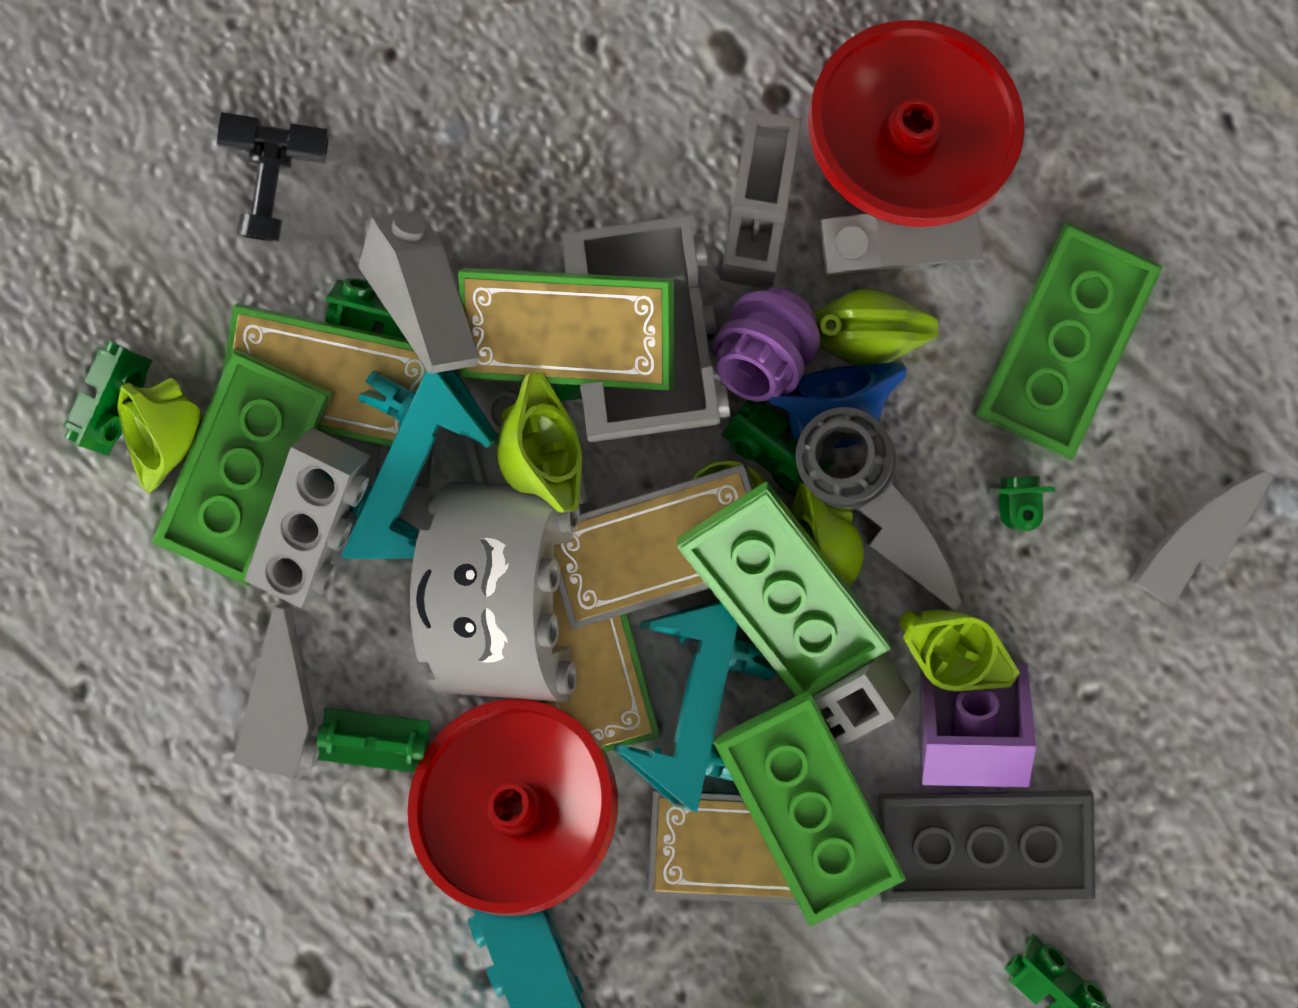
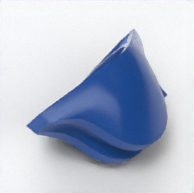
(846, 386)

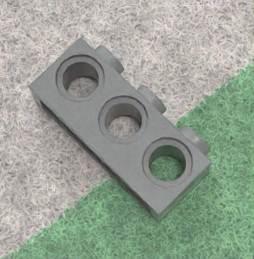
(288, 532)

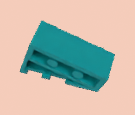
(527, 960)

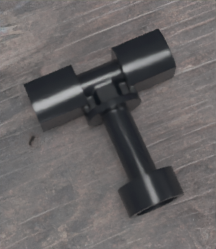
(271, 150)

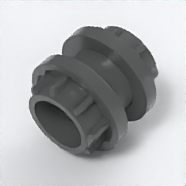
(823, 434)

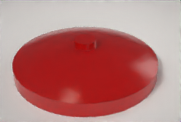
(916, 123)
(512, 807)

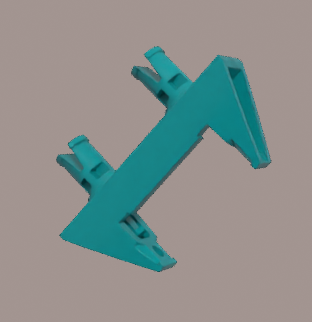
(437, 402)
(695, 755)

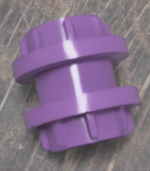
(766, 344)

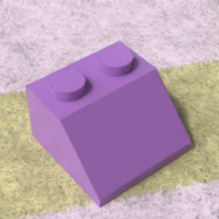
(977, 735)

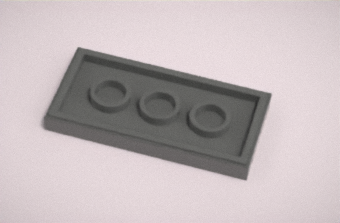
(990, 845)

